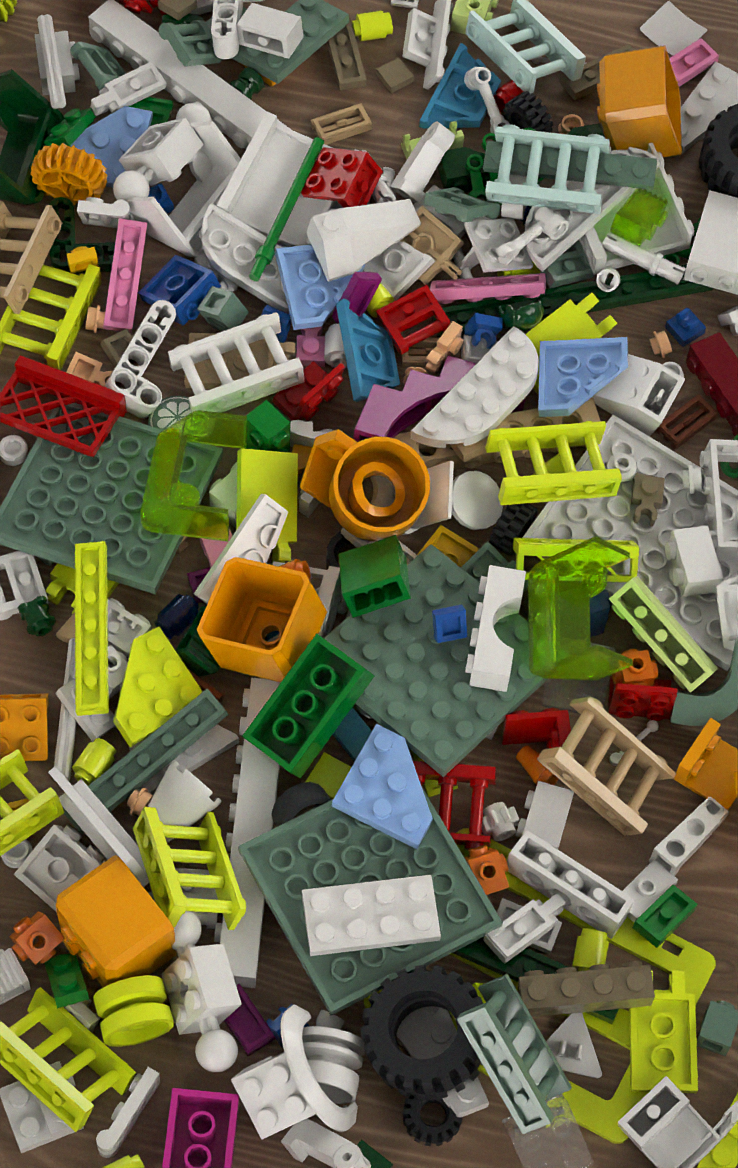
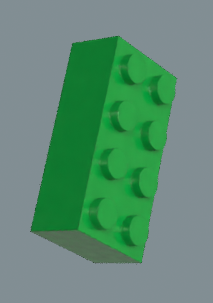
(308, 706)

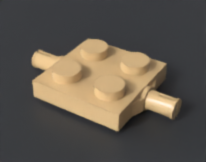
(436, 241)

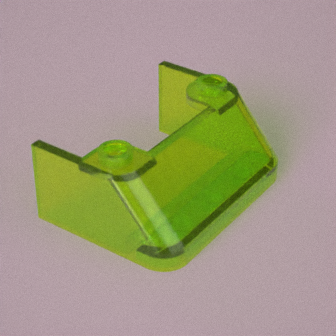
(173, 505)
(561, 613)

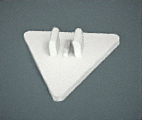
(574, 1047)

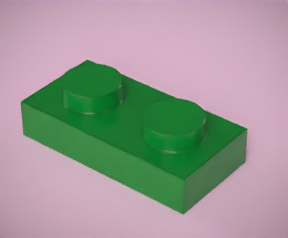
(71, 127)
(664, 916)
(66, 980)

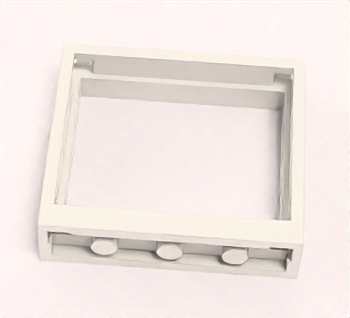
(715, 452)

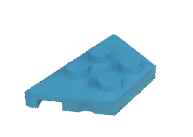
(454, 99)
(367, 352)

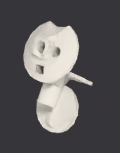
(469, 498)

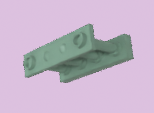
(514, 1054)

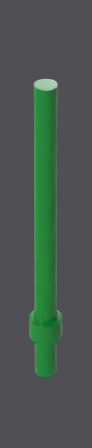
(266, 251)

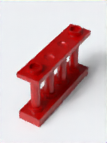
(479, 779)

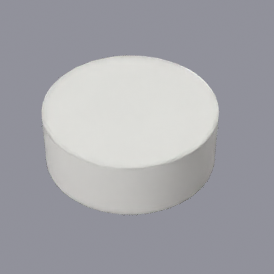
(13, 450)

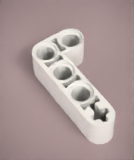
(224, 27)
(142, 353)

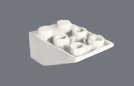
(641, 394)

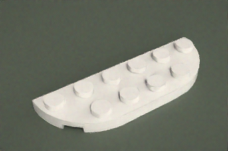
(546, 250)
(232, 251)
(483, 394)

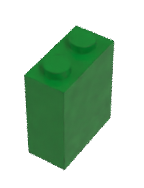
(374, 576)

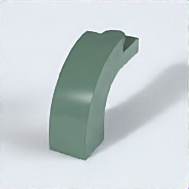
(698, 708)

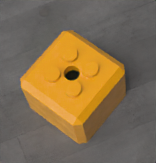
(640, 101)
(251, 603)
(114, 924)

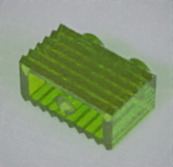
(640, 217)

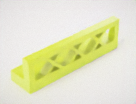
(549, 547)

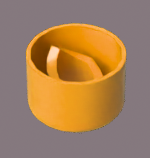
(387, 459)

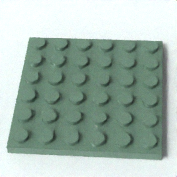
(86, 499)
(423, 683)
(335, 850)

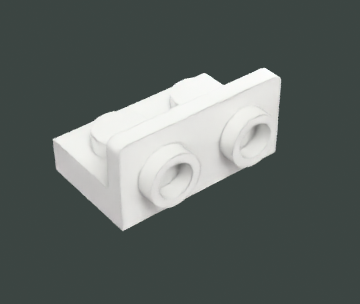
(124, 626)

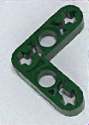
(70, 243)

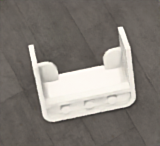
(213, 171)

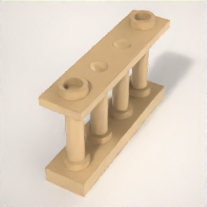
(34, 252)
(582, 778)

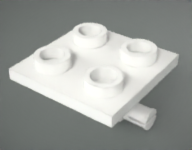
(486, 239)

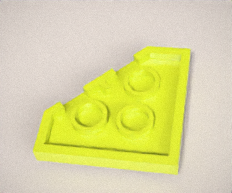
(152, 687)

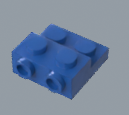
(182, 285)

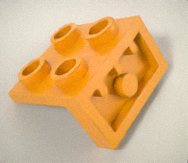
(322, 463)
(24, 725)
(710, 766)

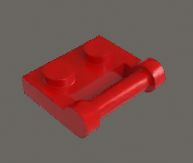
(409, 312)

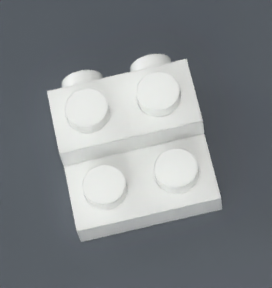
(57, 863)
(30, 1118)

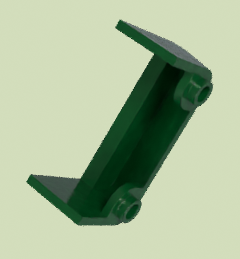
(28, 122)

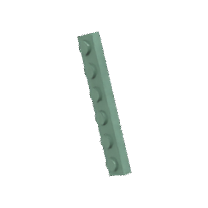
(611, 170)
(156, 751)

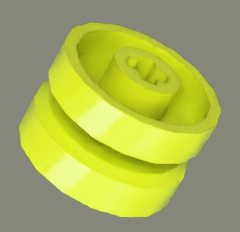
(133, 1011)

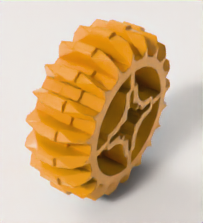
(68, 173)

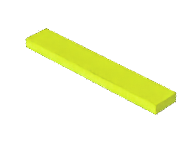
(91, 629)

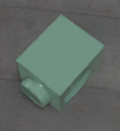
(222, 309)
(718, 1027)

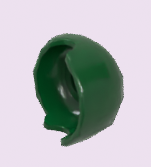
(522, 314)

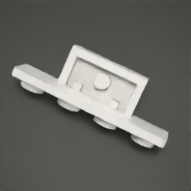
(427, 39)

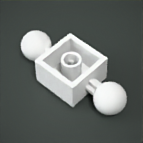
(160, 153)
(202, 994)

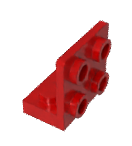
(343, 177)
(302, 399)
(641, 700)
(545, 726)

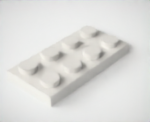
(370, 915)

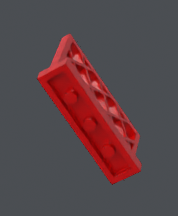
(68, 390)

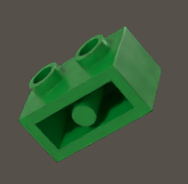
(268, 429)

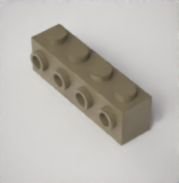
(588, 990)

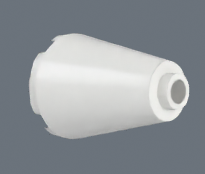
(181, 798)

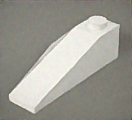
(356, 234)

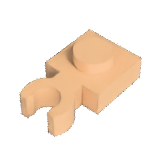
(448, 344)
(88, 369)

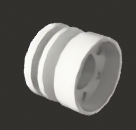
(332, 1058)

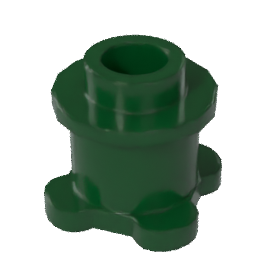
(37, 616)

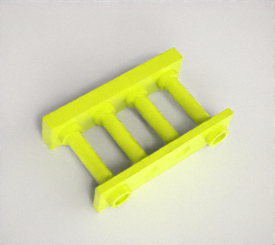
(66, 329)
(557, 486)
(30, 817)
(167, 882)
(52, 1085)

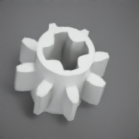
(499, 821)

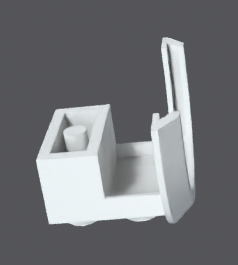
(284, 1089)
(671, 1129)

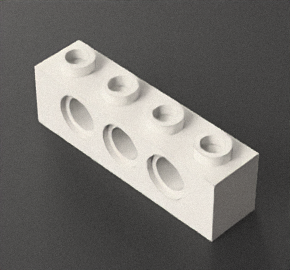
(582, 890)

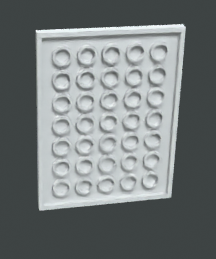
(613, 520)

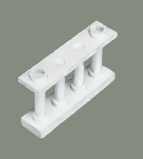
(244, 390)

